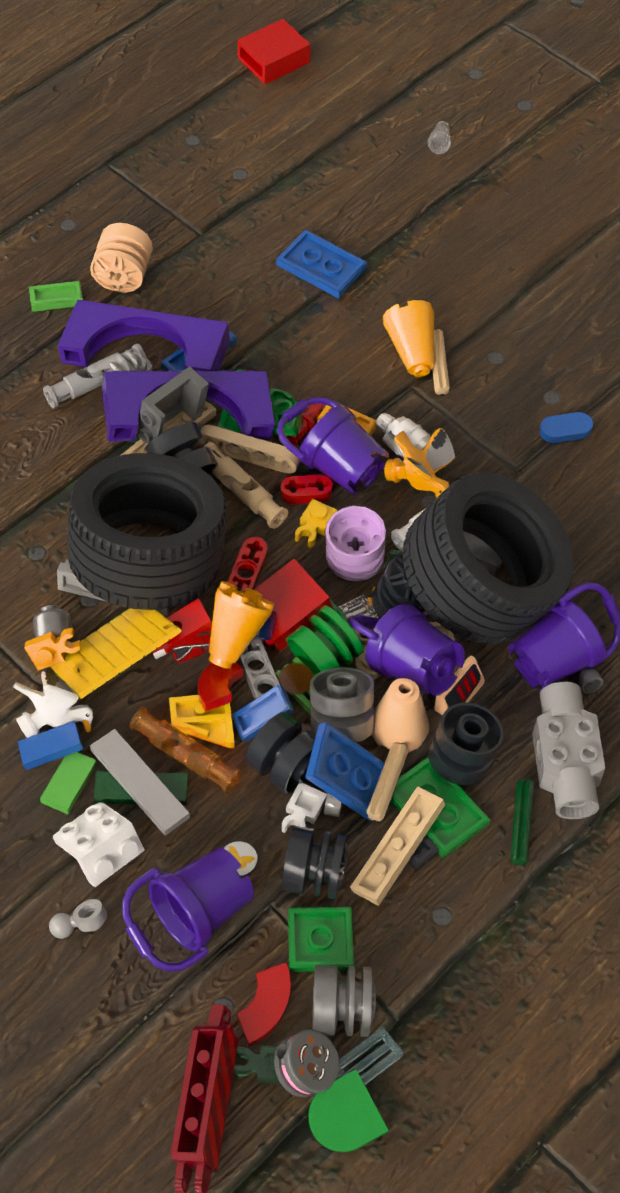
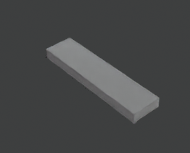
(140, 782)

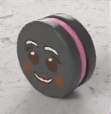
(306, 1063)

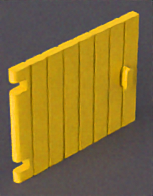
(114, 649)

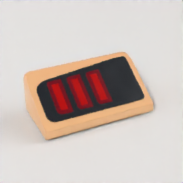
(465, 687)

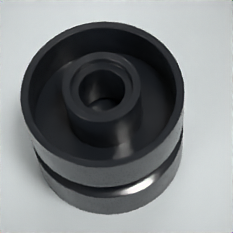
(181, 444)
(465, 743)
(281, 752)

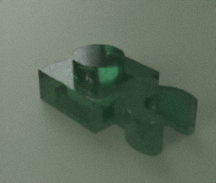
(261, 1064)

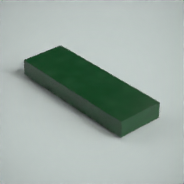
(111, 792)

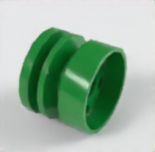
(330, 640)

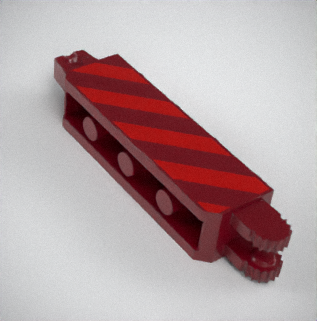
(204, 1100)

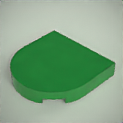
(345, 1115)

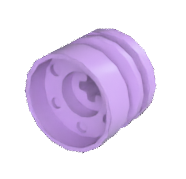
(355, 543)

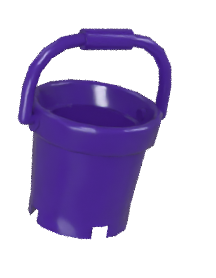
(336, 445)
(565, 640)
(410, 648)
(190, 904)

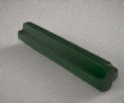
(522, 822)

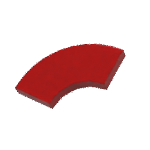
(215, 685)
(268, 1005)

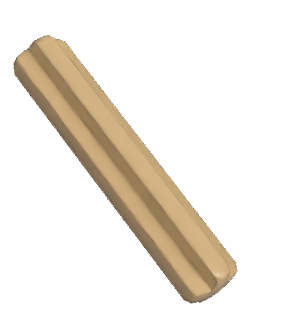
(440, 371)
(387, 782)

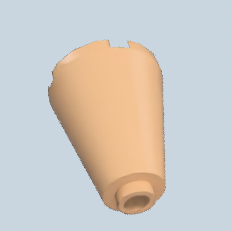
(401, 716)

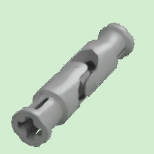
(83, 380)

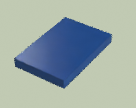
(321, 263)
(343, 769)

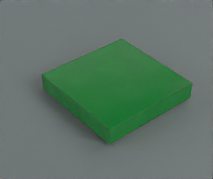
(320, 938)

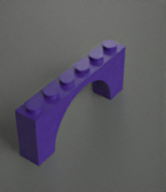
(98, 324)
(240, 393)

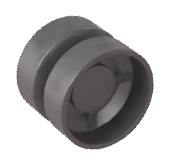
(344, 701)

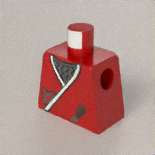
(194, 634)

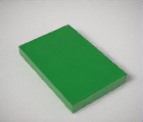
(459, 817)

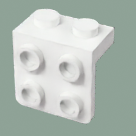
(100, 842)

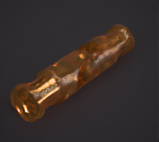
(188, 752)

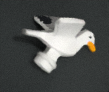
(52, 706)

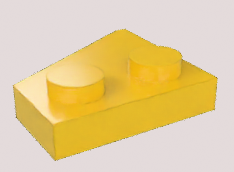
(194, 721)

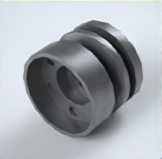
(343, 1000)

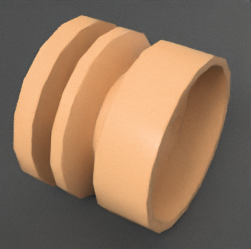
(121, 257)

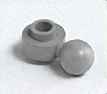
(87, 917)

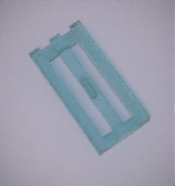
(364, 1046)

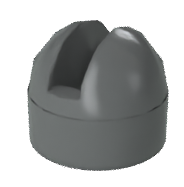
(589, 680)

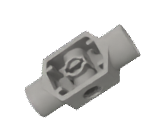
(568, 751)

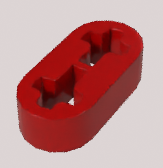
(306, 489)

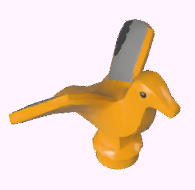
(421, 465)

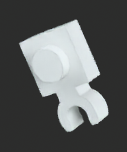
(303, 806)

